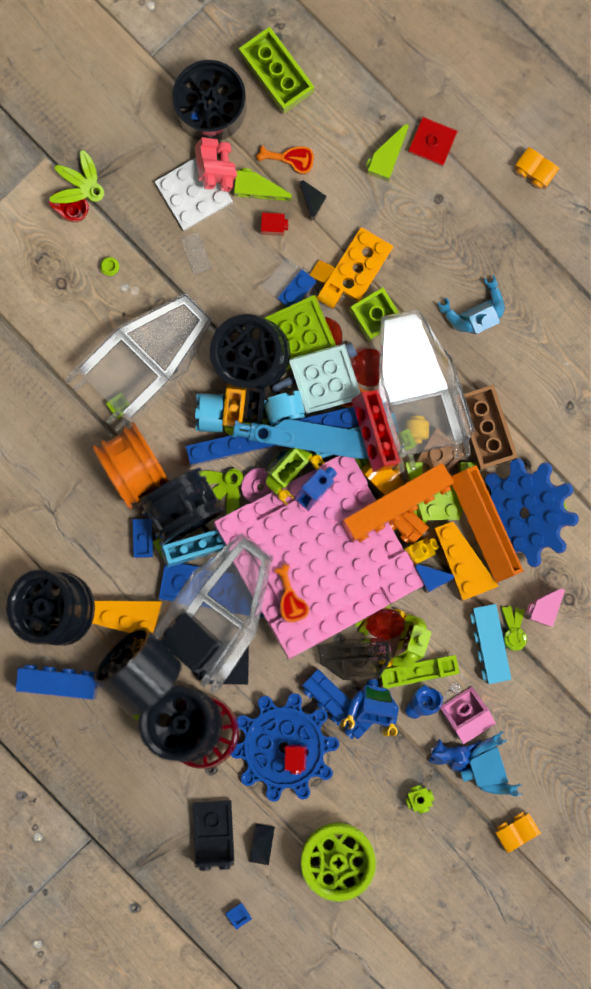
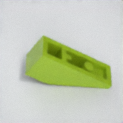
(385, 157)
(252, 185)

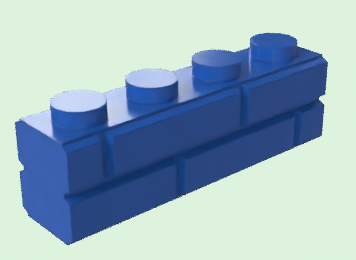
(334, 701)

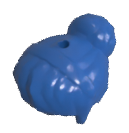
(424, 695)

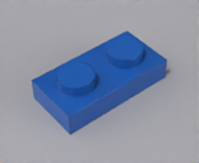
(297, 289)
(142, 538)

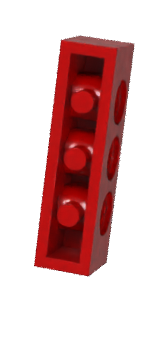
(375, 431)

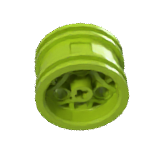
(345, 868)

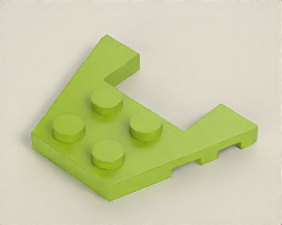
(444, 506)

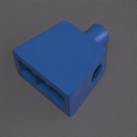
(316, 488)

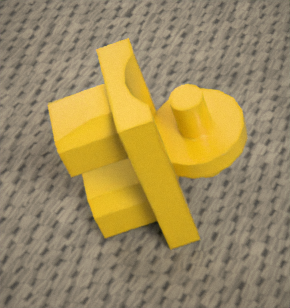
(422, 550)

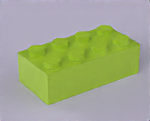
(276, 70)

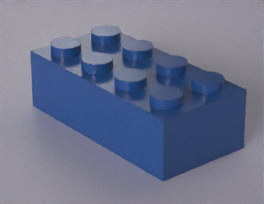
(56, 683)

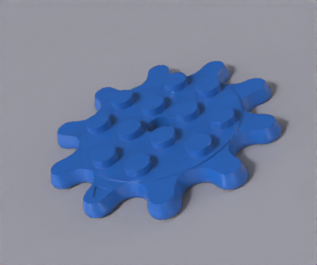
(544, 504)
(281, 725)

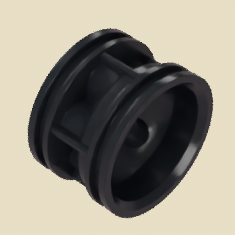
(181, 506)
(156, 736)

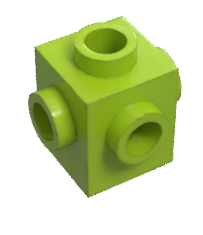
(416, 792)

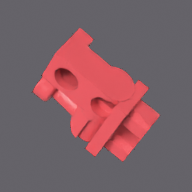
(213, 170)

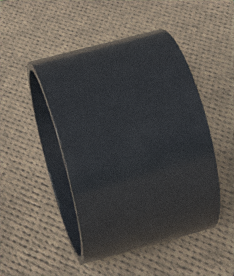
(200, 73)
(137, 671)

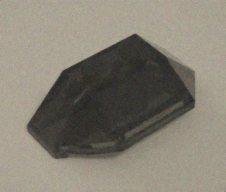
(356, 657)

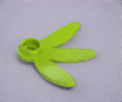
(85, 183)
(226, 485)

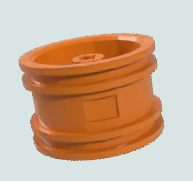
(131, 465)

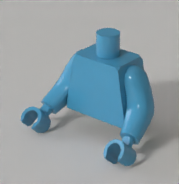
(479, 317)
(488, 768)

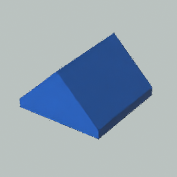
(432, 578)

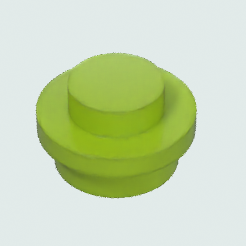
(109, 266)

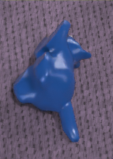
(456, 757)

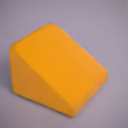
(322, 272)

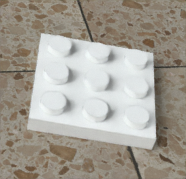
(188, 197)

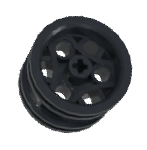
(223, 344)
(37, 608)

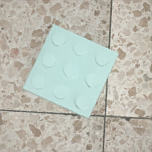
(325, 378)

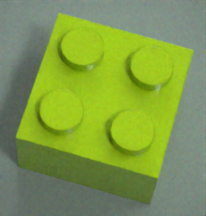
(369, 313)

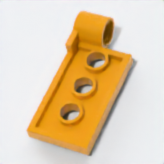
(361, 281)

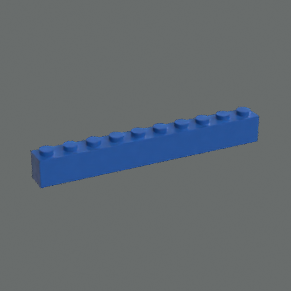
(230, 447)

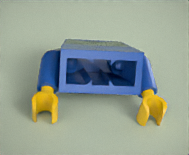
(373, 706)

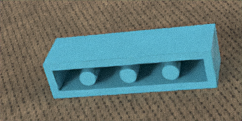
(192, 548)
(491, 644)

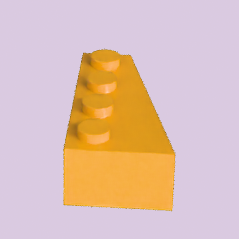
(468, 570)
(127, 615)

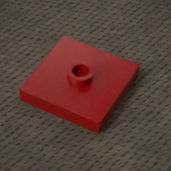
(432, 141)

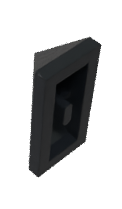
(313, 198)
(254, 405)
(262, 844)

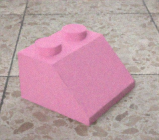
(545, 608)
(468, 715)

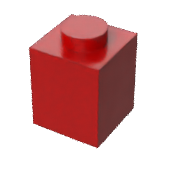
(274, 224)
(295, 758)

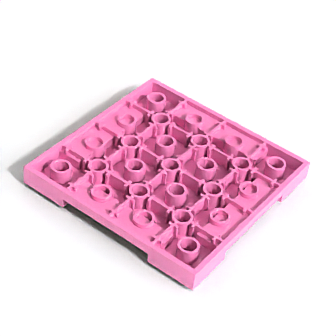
(326, 569)

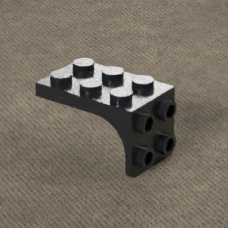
(213, 835)

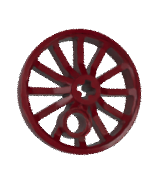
(196, 737)

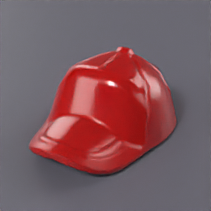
(71, 212)

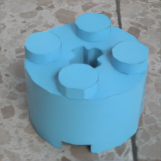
(284, 407)
(209, 412)

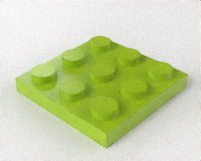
(304, 327)

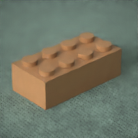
(491, 435)

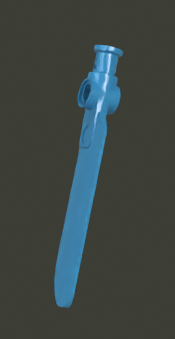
(307, 437)

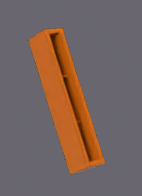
(397, 503)
(486, 524)

